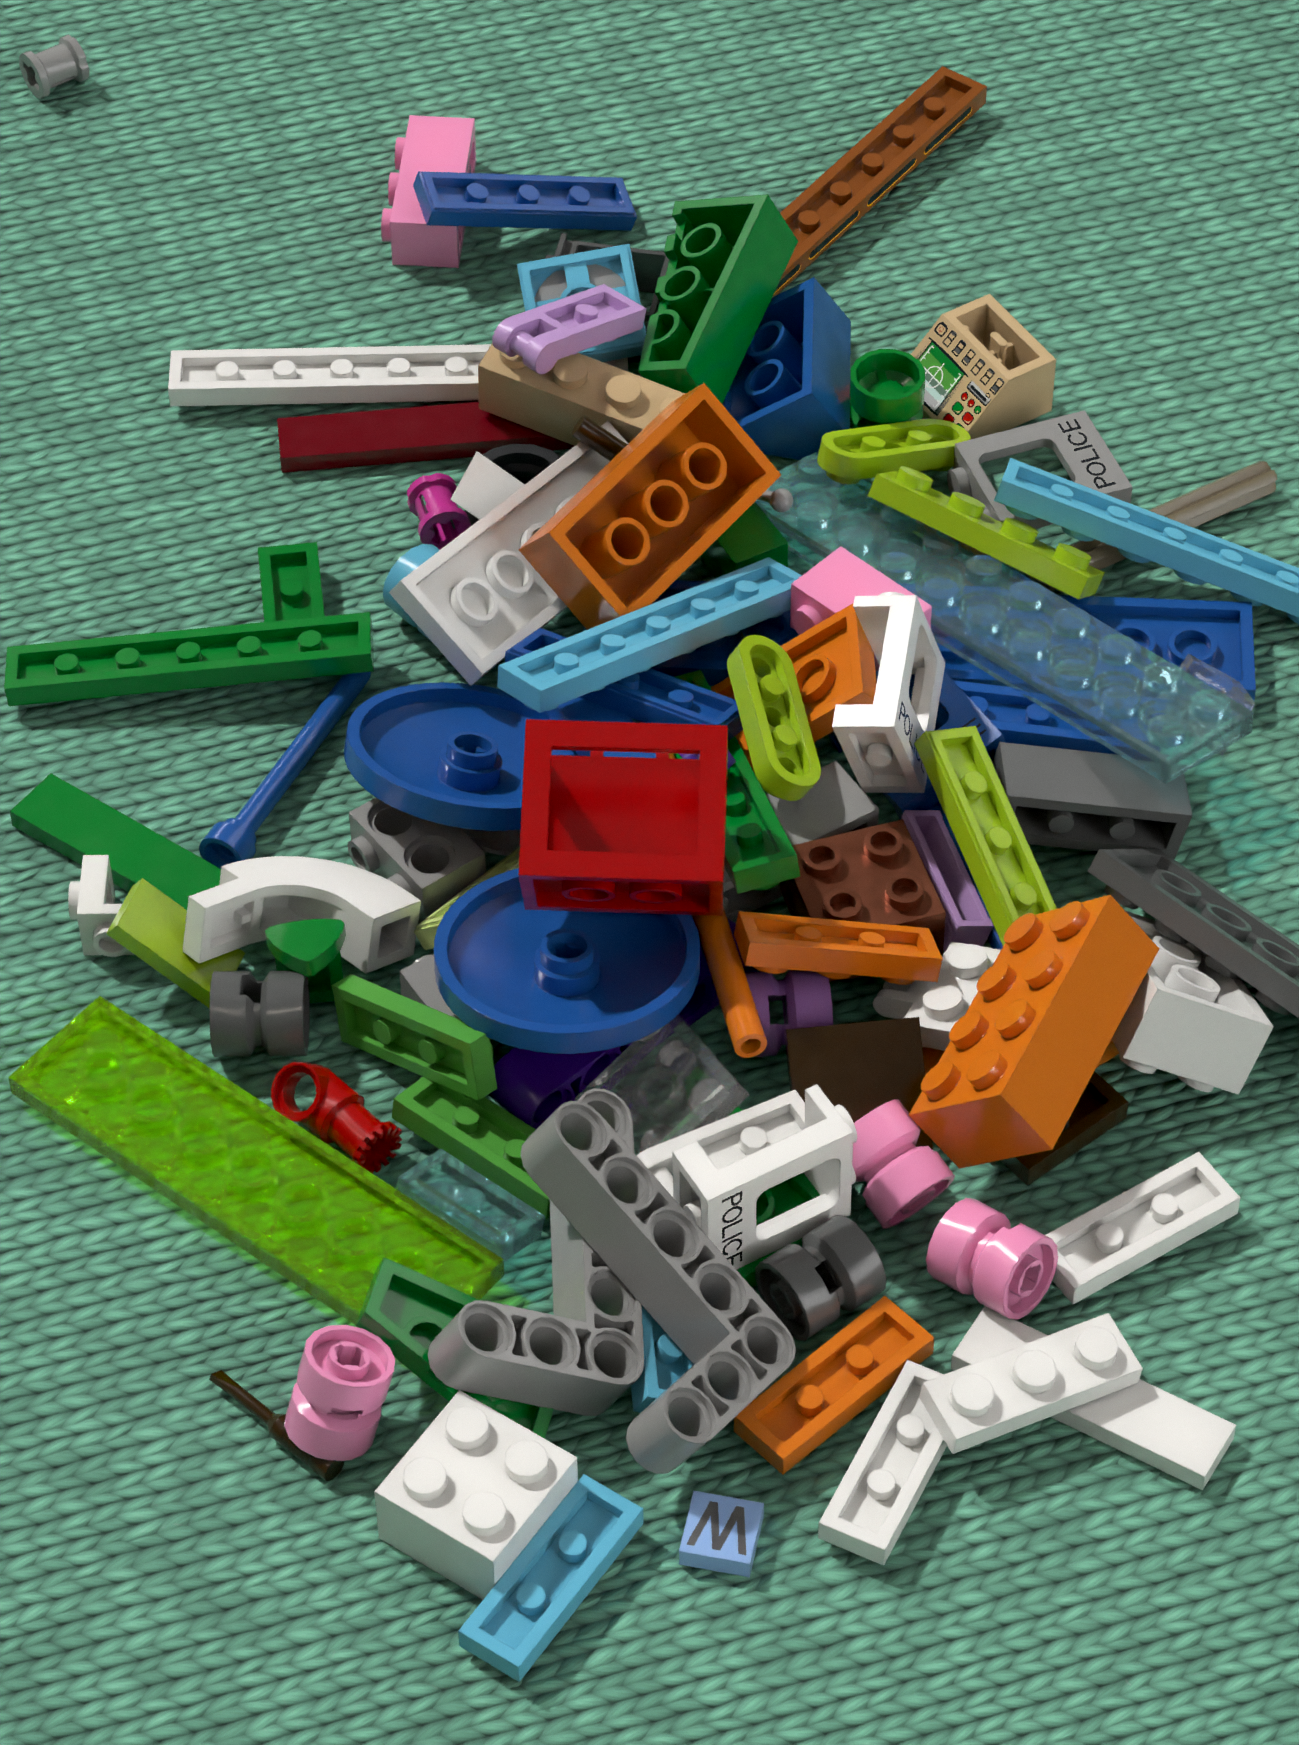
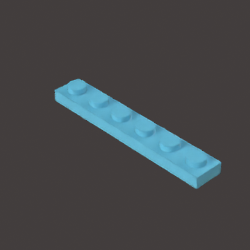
(1150, 537)
(648, 636)

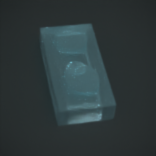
(472, 1204)

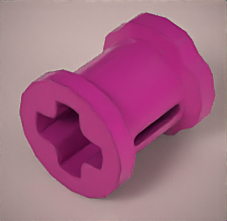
(436, 515)

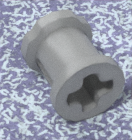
(54, 66)

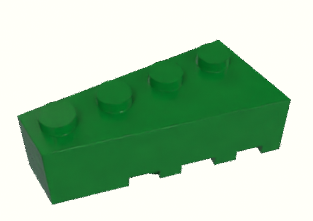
(714, 290)

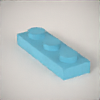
(550, 1577)

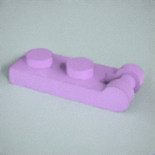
(568, 327)

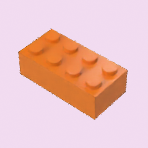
(651, 510)
(1034, 1032)

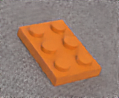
(831, 668)

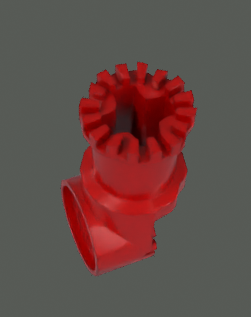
(336, 1115)

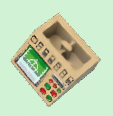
(984, 370)

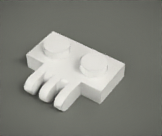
(940, 1002)

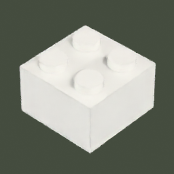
(472, 1493)

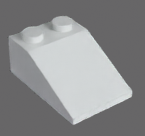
(1191, 1020)

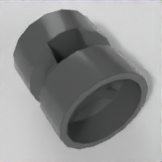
(259, 1013)
(827, 1274)

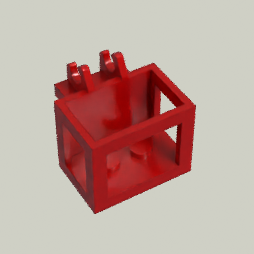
(623, 827)

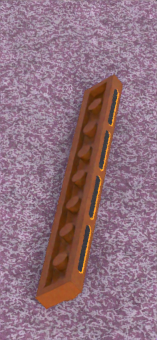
(878, 165)

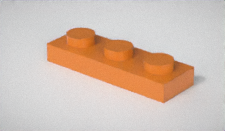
(837, 948)
(832, 1385)

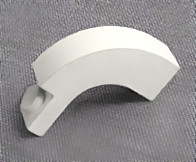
(295, 888)

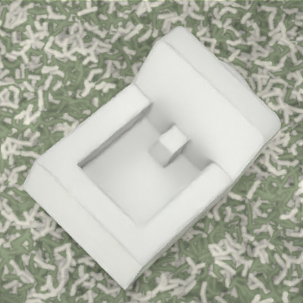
(94, 907)

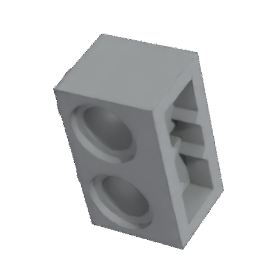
(414, 853)

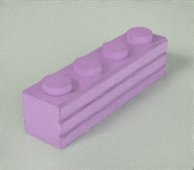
(965, 914)

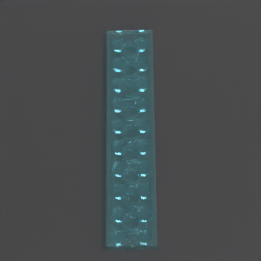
(1018, 628)

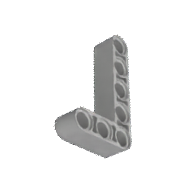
(674, 1275)
(562, 1360)

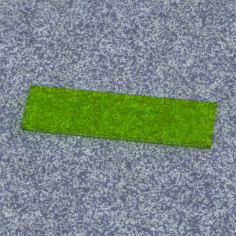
(240, 1163)

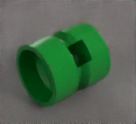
(886, 388)

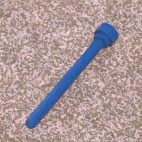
(236, 837)

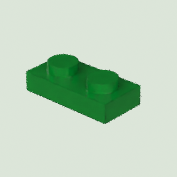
(290, 582)

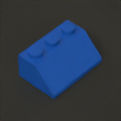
(795, 374)

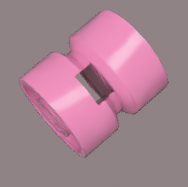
(897, 1172)
(985, 1257)
(339, 1392)

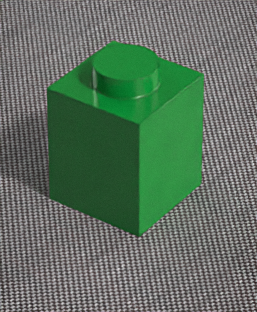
(746, 542)

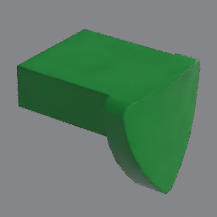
(311, 950)

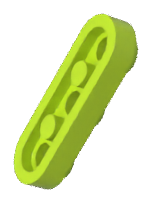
(883, 448)
(773, 718)

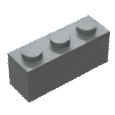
(1091, 800)

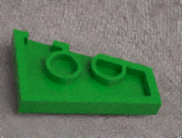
(408, 1315)

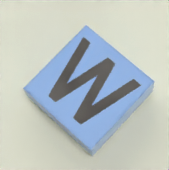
(721, 1533)

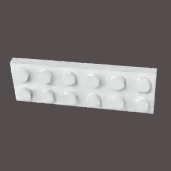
(479, 588)

